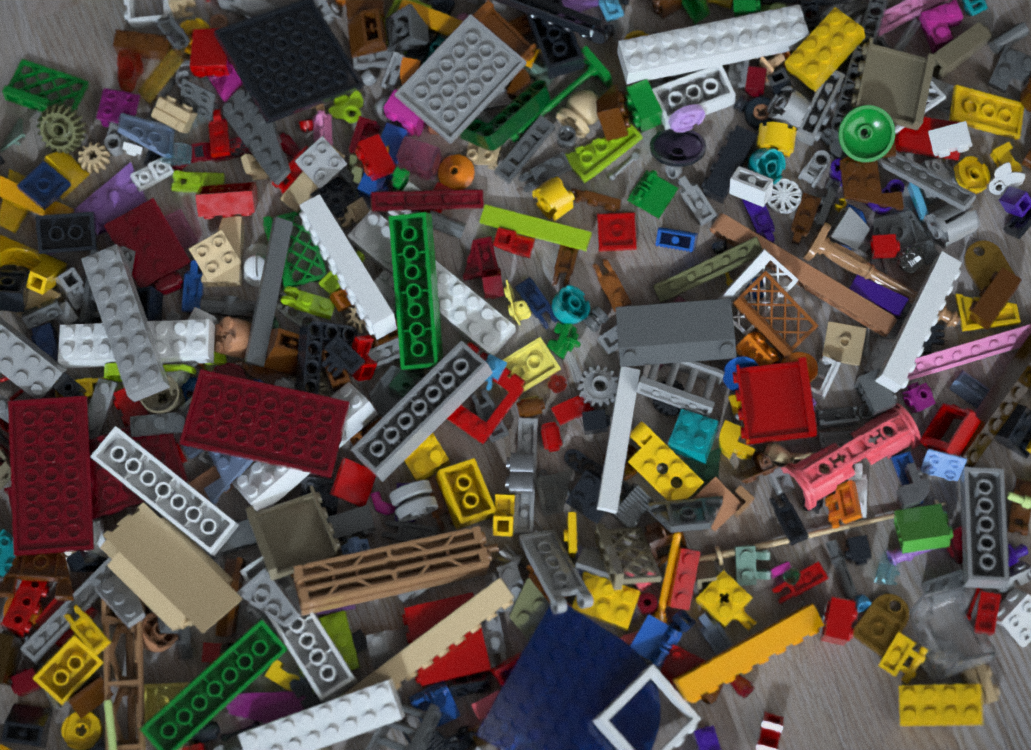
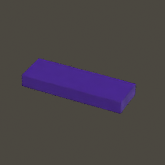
(879, 295)

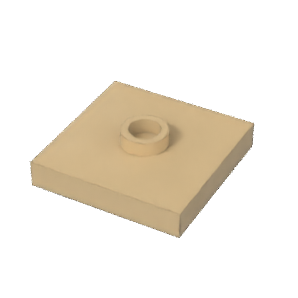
(844, 343)

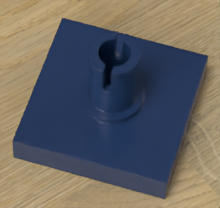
(44, 185)

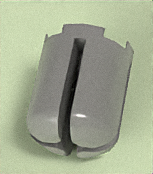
(951, 224)

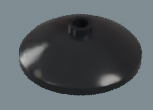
(677, 148)

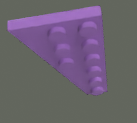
(112, 199)

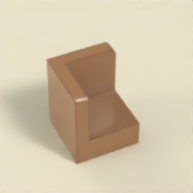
(745, 498)

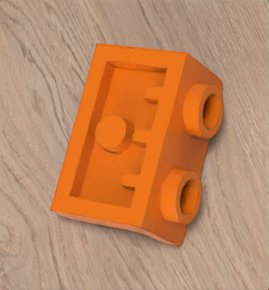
(756, 348)

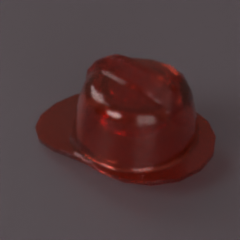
(129, 70)

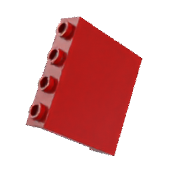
(775, 402)
(461, 660)

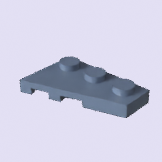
(148, 133)

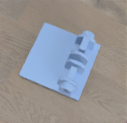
(942, 465)

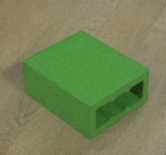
(922, 528)

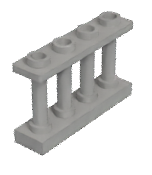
(679, 398)

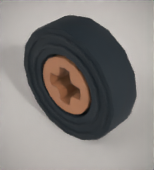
(751, 112)

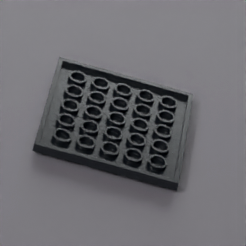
(288, 60)

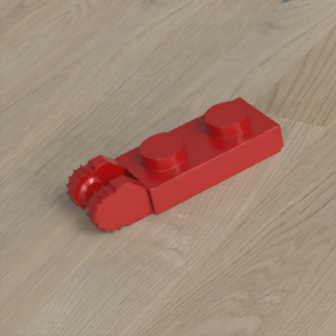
(809, 579)

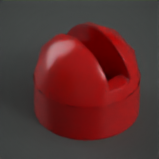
(307, 123)

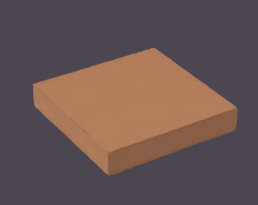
(730, 502)

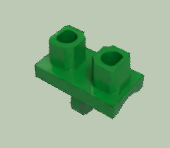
(566, 341)

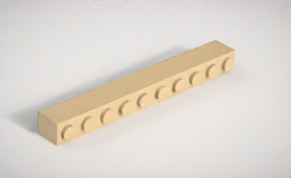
(441, 636)

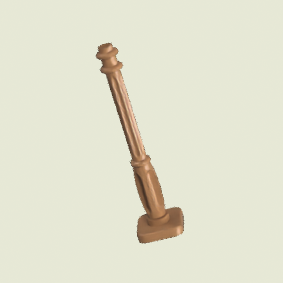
(856, 264)

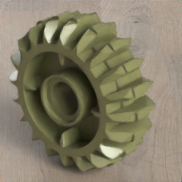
(69, 121)

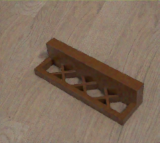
(227, 625)

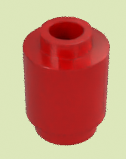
(551, 436)

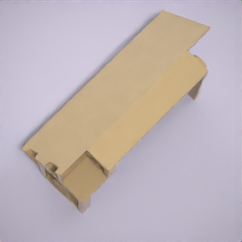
(169, 571)

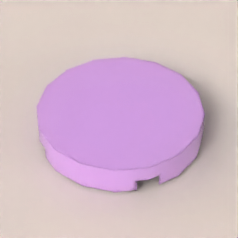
(686, 117)

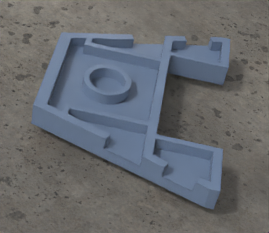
(228, 468)

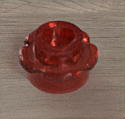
(557, 388)

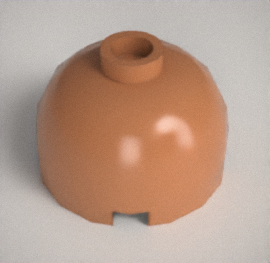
(152, 638)

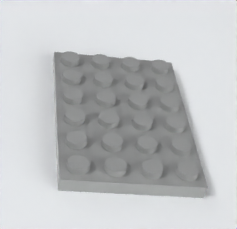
(460, 79)

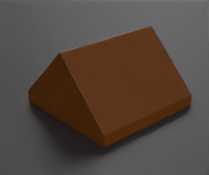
(88, 697)

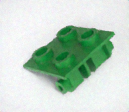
(652, 194)

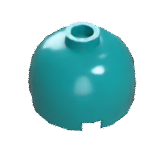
(768, 163)
(570, 305)

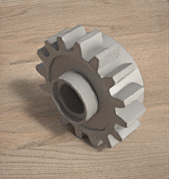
(599, 377)

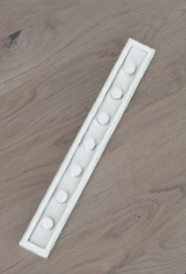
(618, 440)

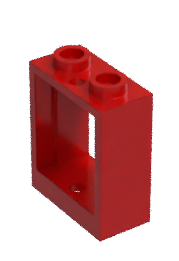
(932, 436)

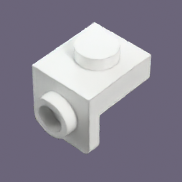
(132, 147)

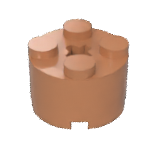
(232, 337)

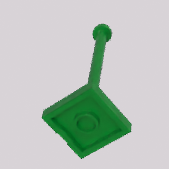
(594, 68)

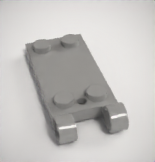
(555, 569)

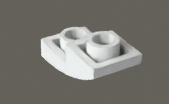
(151, 175)

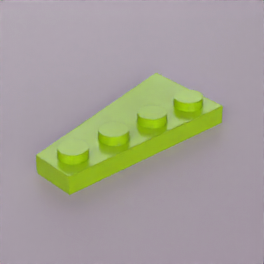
(595, 157)

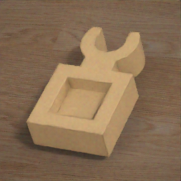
(356, 213)

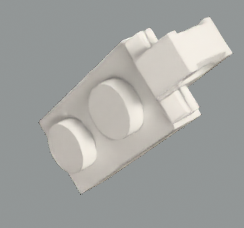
(861, 485)

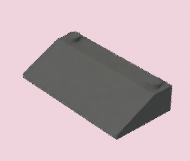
(675, 332)

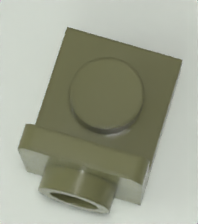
(356, 167)

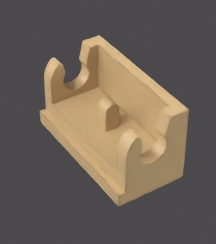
(178, 7)

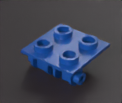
(655, 640)
(439, 696)

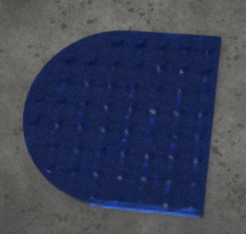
(564, 683)

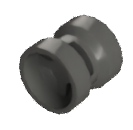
(566, 133)
(595, 319)

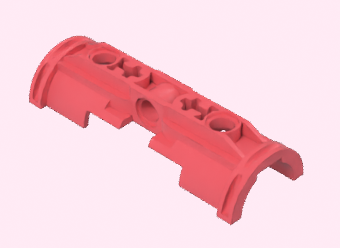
(819, 484)

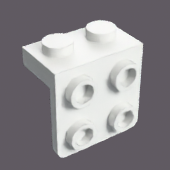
(1015, 616)

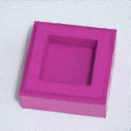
(780, 569)

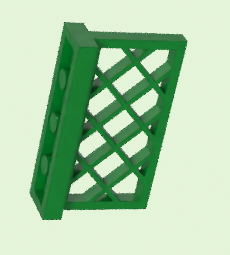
(37, 101)
(287, 279)

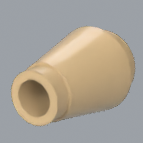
(779, 454)

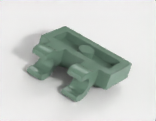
(746, 564)

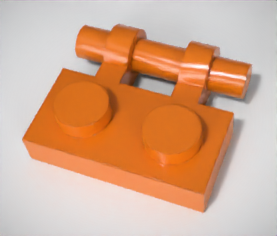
(848, 504)

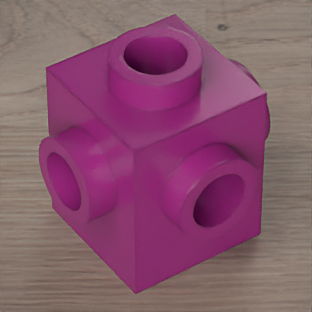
(918, 397)

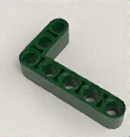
(509, 120)

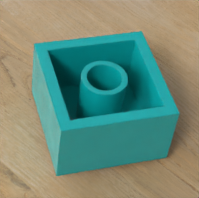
(693, 436)

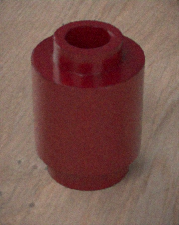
(169, 283)
(647, 609)

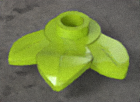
(346, 105)

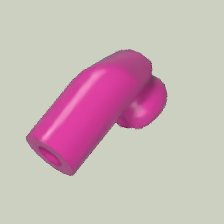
(381, 506)

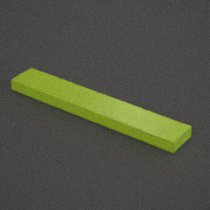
(536, 227)

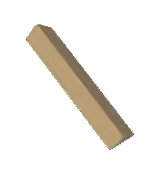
(300, 190)

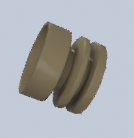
(174, 397)

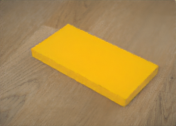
(987, 112)

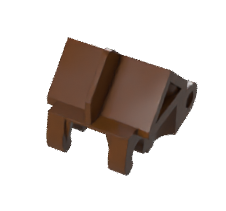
(658, 537)

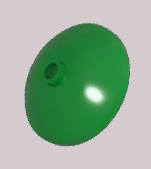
(878, 136)

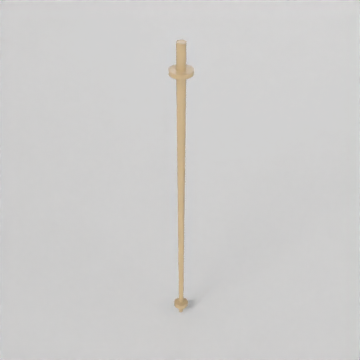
(720, 555)

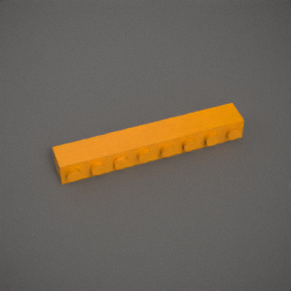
(748, 653)

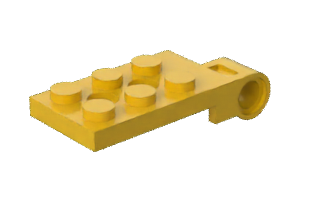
(654, 452)

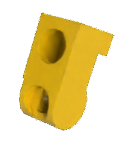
(1002, 155)
(280, 676)

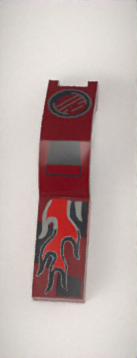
(202, 152)

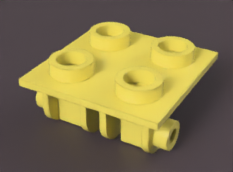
(517, 309)

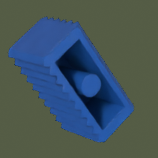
(676, 239)

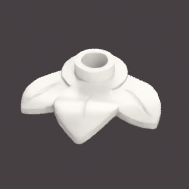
(1006, 178)

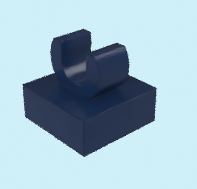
(683, 620)

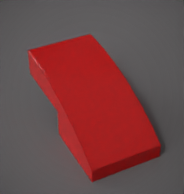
(513, 243)
(570, 409)

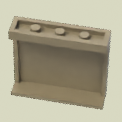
(894, 83)
(293, 534)

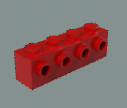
(25, 606)

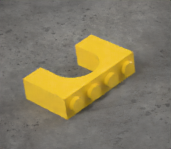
(42, 266)

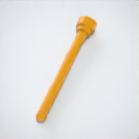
(660, 613)

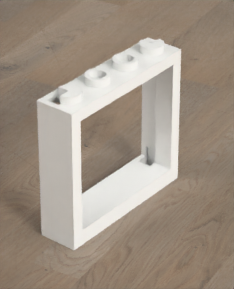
(616, 738)

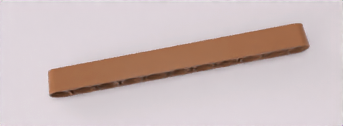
(810, 278)

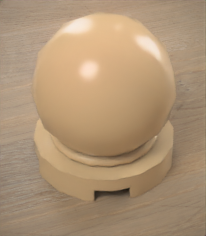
(579, 112)

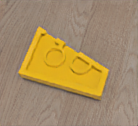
(11, 214)
(1008, 316)

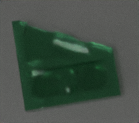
(707, 470)

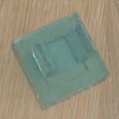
(885, 574)

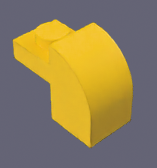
(729, 442)
(504, 516)

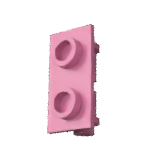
(323, 126)

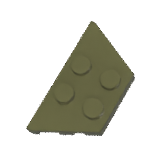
(528, 608)

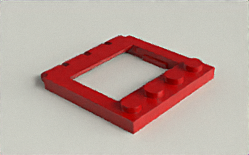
(476, 426)

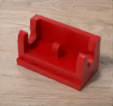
(987, 613)

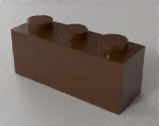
(146, 44)
(994, 298)

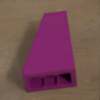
(265, 706)

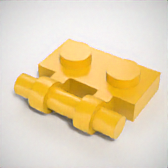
(897, 655)

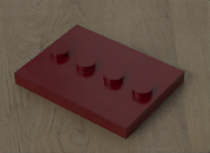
(153, 241)

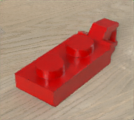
(219, 135)

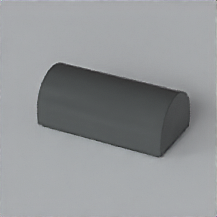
(1008, 37)

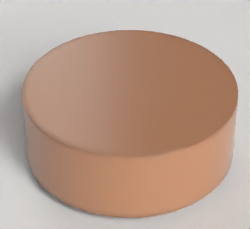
(218, 21)

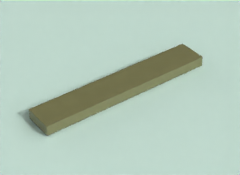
(708, 270)

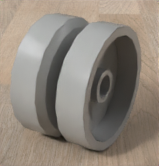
(413, 501)

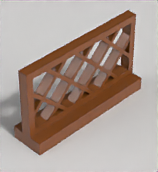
(763, 326)

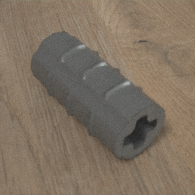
(447, 225)

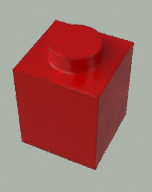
(884, 246)

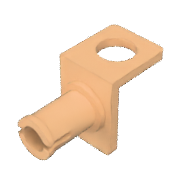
(771, 64)

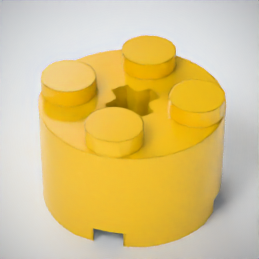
(777, 136)
(553, 198)

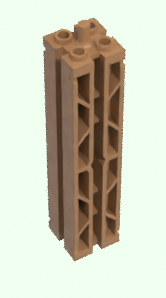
(392, 570)

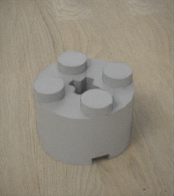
(789, 107)

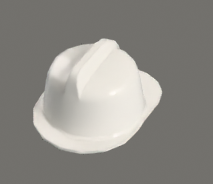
(253, 263)

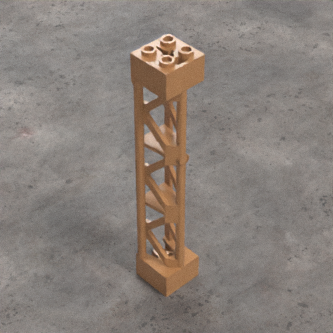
(128, 685)

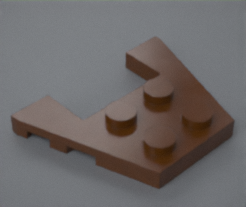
(863, 185)
(39, 567)

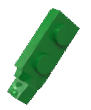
(400, 179)

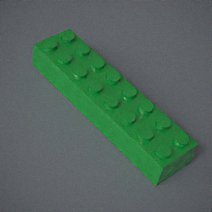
(416, 290)
(213, 688)

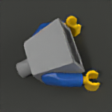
(849, 228)

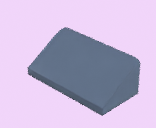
(969, 389)

